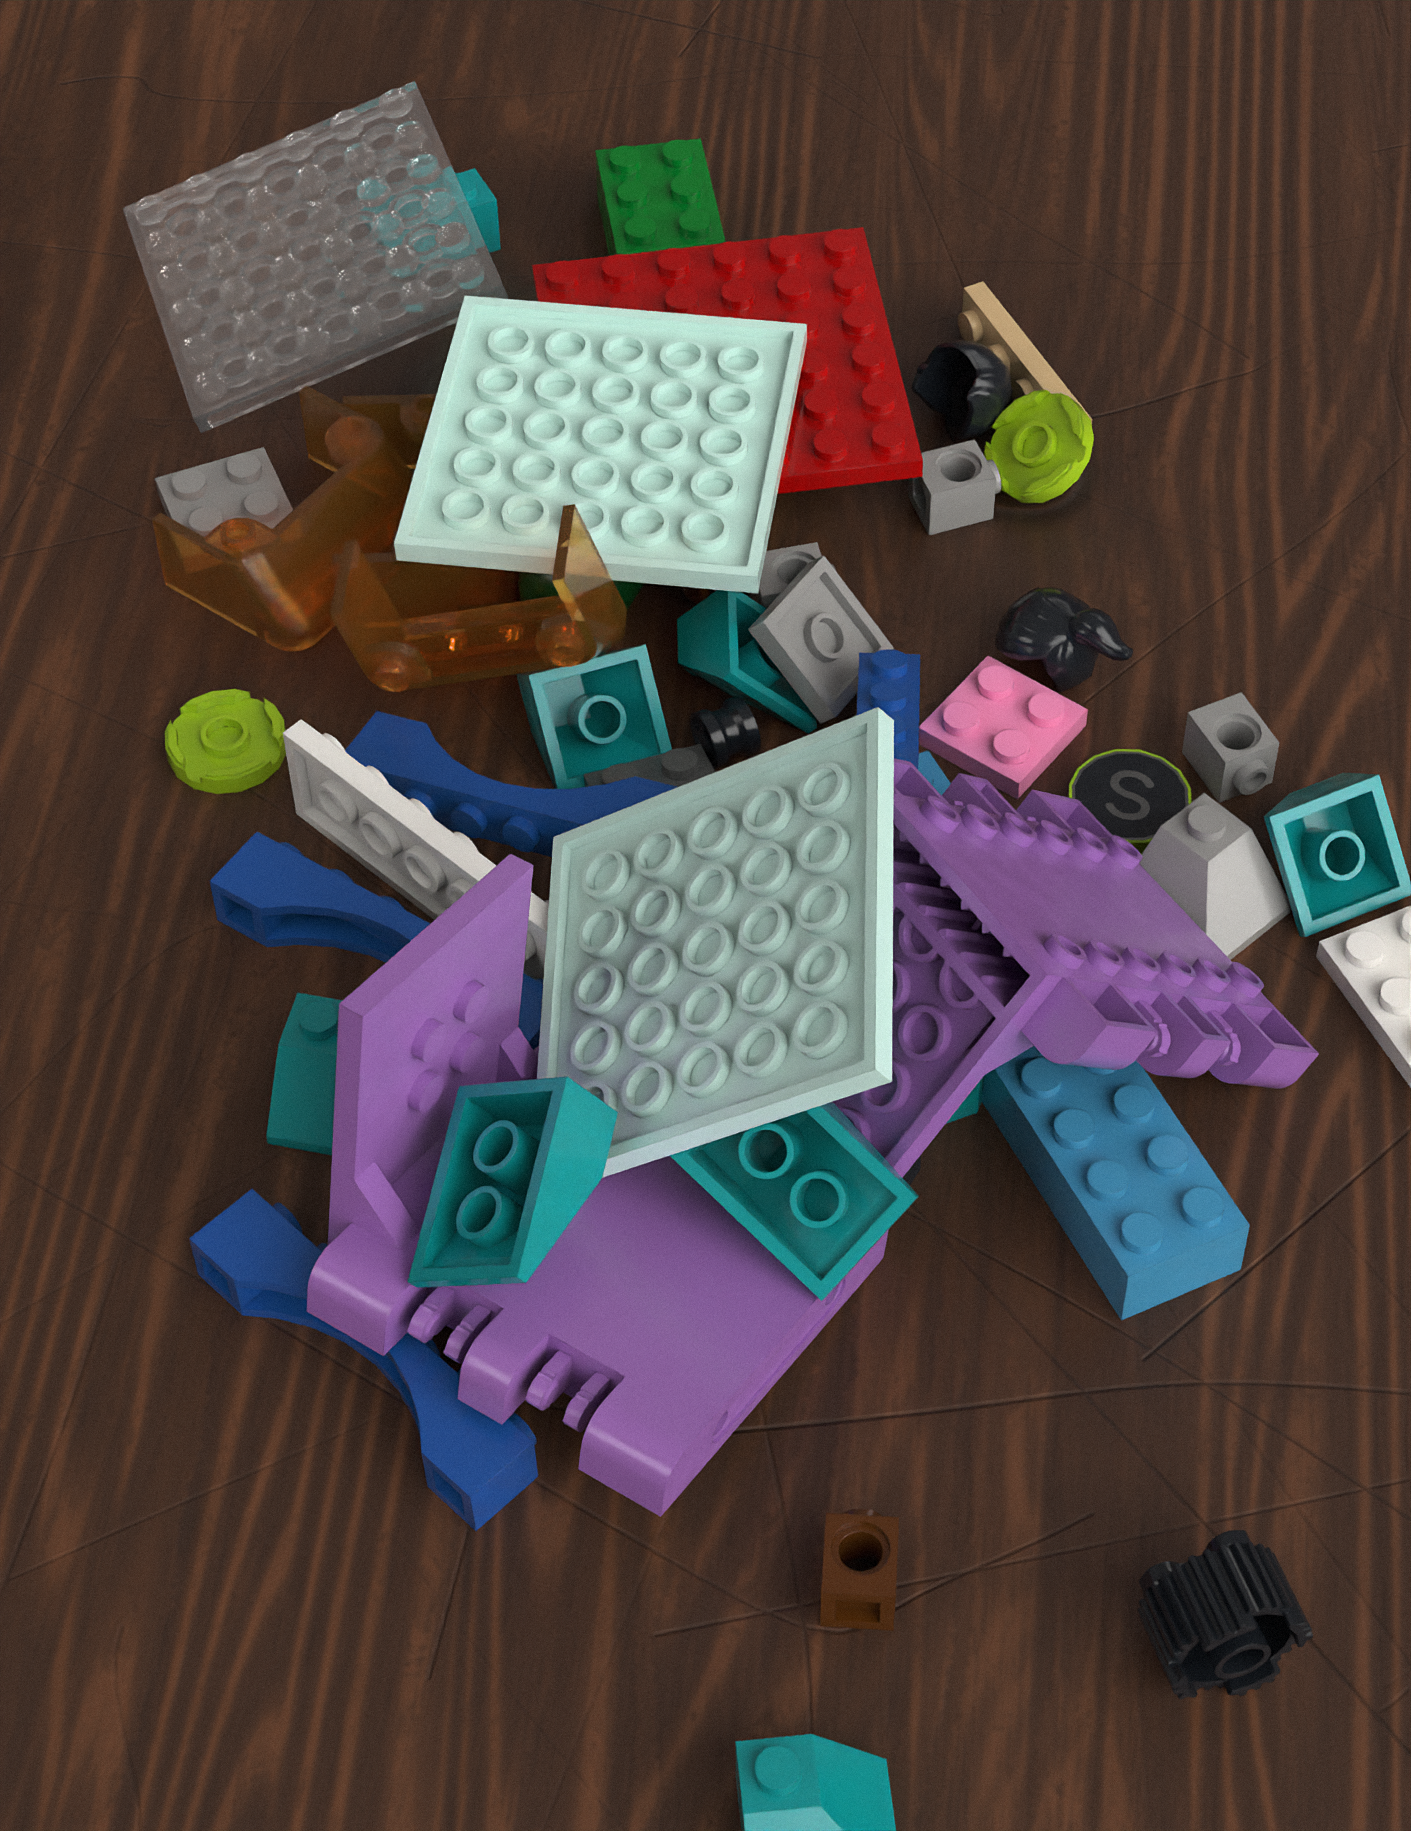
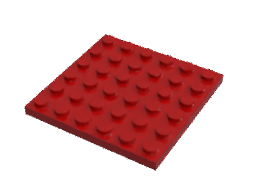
(850, 398)

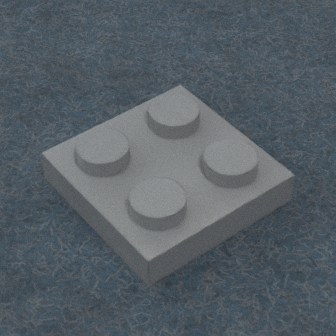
(225, 490)
(817, 637)

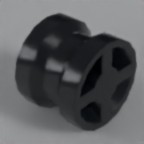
(726, 731)

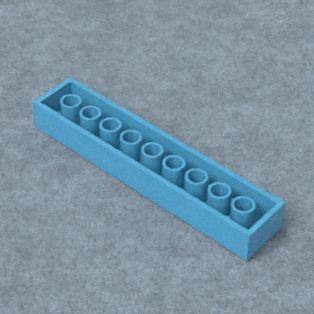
(1115, 1170)

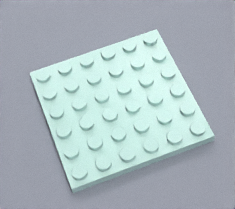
(637, 417)
(728, 945)

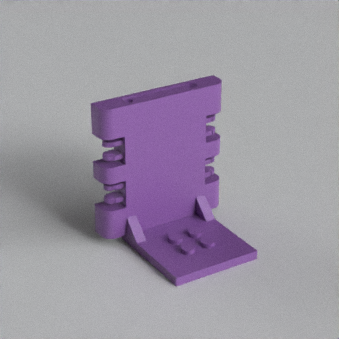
(1052, 941)
(646, 1303)

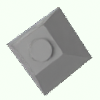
(1217, 874)

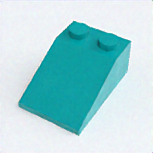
(510, 1180)
(805, 1191)

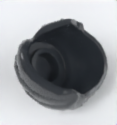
(966, 385)
(1061, 633)

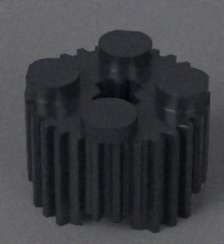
(1221, 1616)

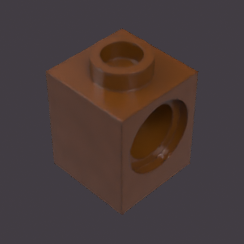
(854, 1596)

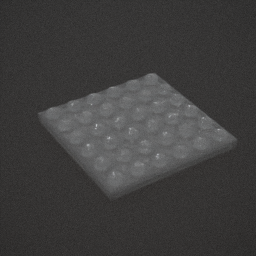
(310, 256)

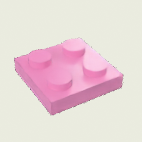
(1002, 726)

